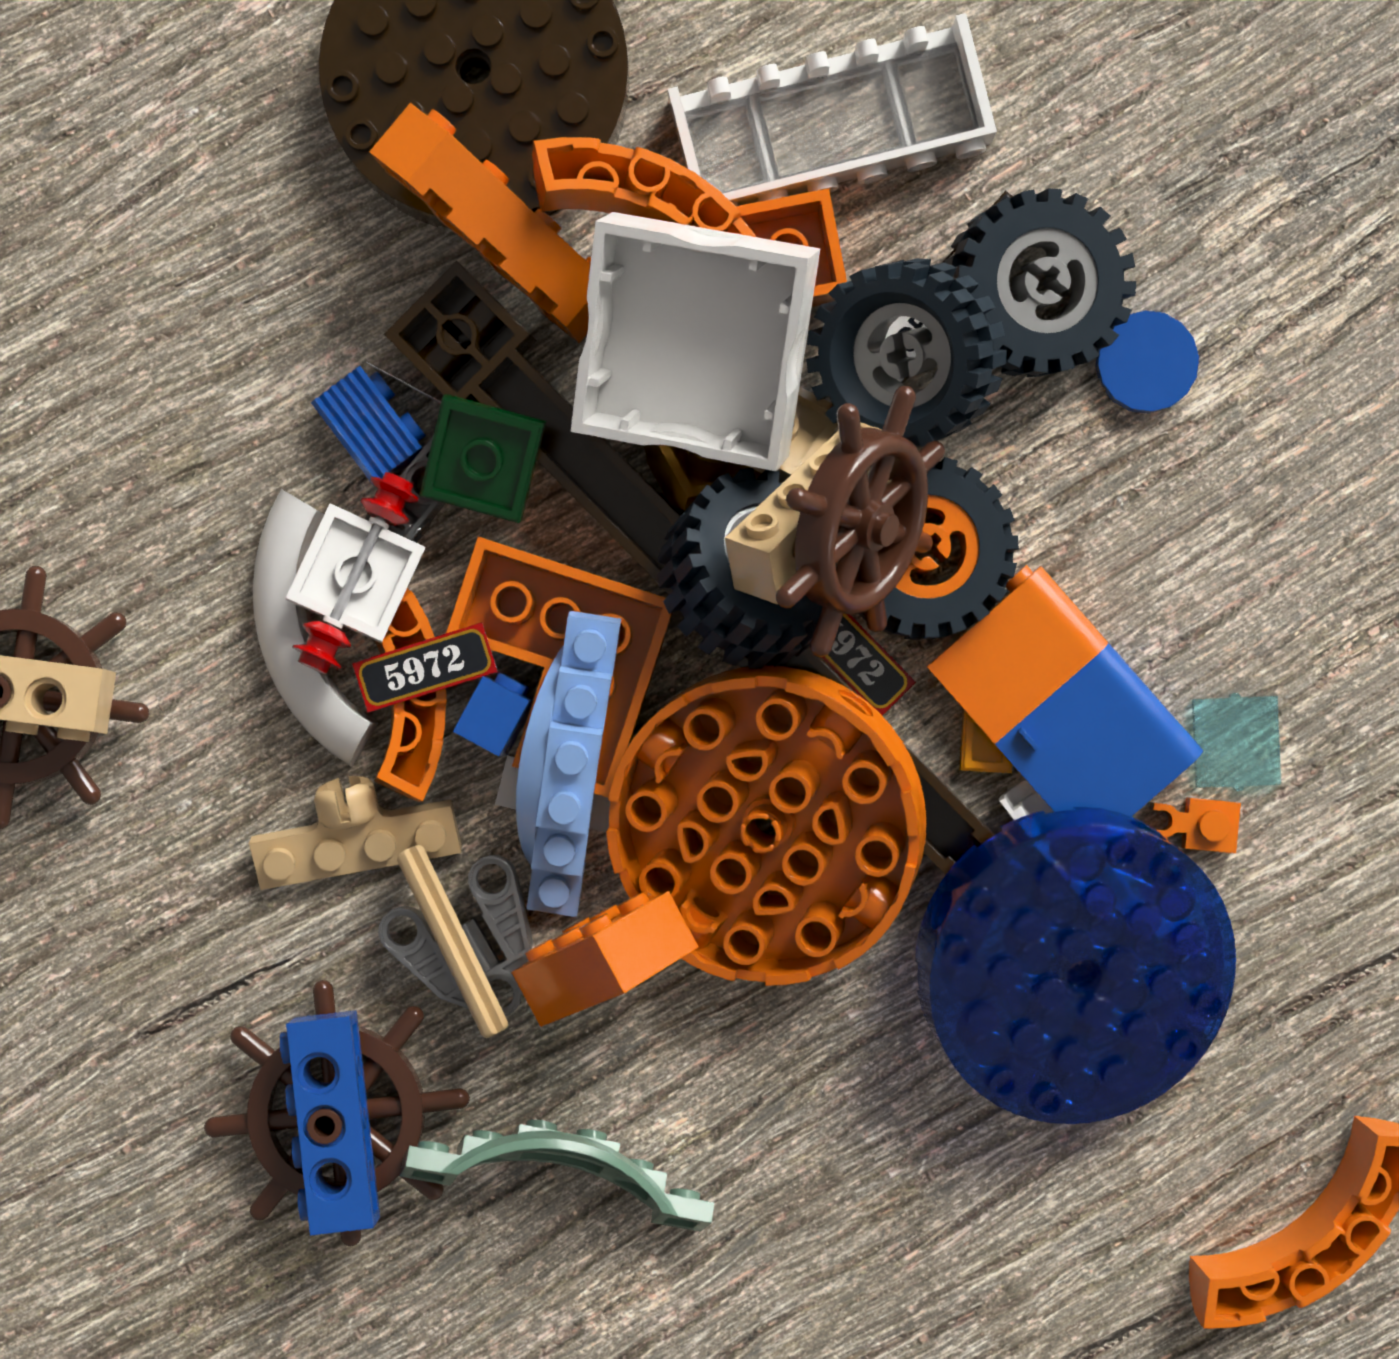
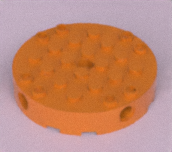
(784, 752)

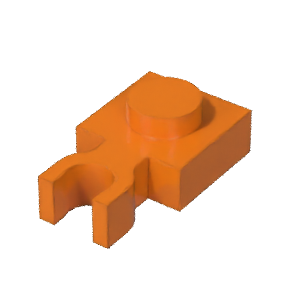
(1204, 824)

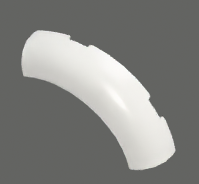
(307, 693)

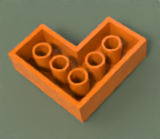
(525, 616)

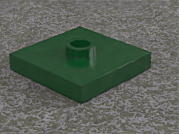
(482, 458)

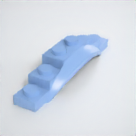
(562, 762)

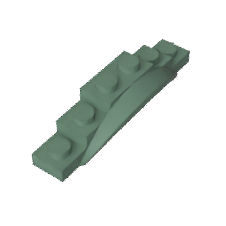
(584, 1151)

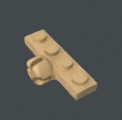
(352, 836)

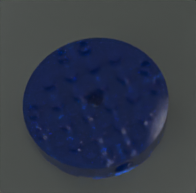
(1089, 1035)

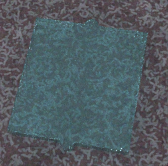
(1237, 741)

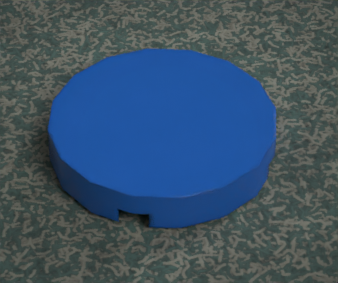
(1148, 363)

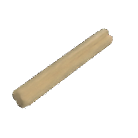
(452, 941)

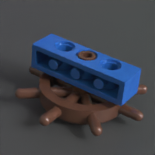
(333, 1115)

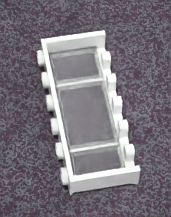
(838, 117)

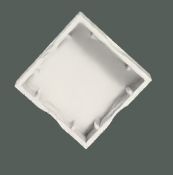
(694, 339)

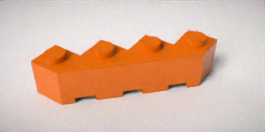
(487, 215)

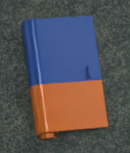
(1064, 702)

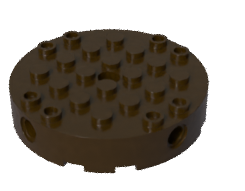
(551, 76)

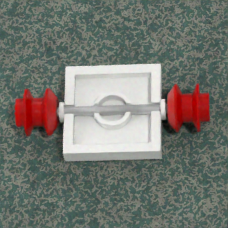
(355, 573)

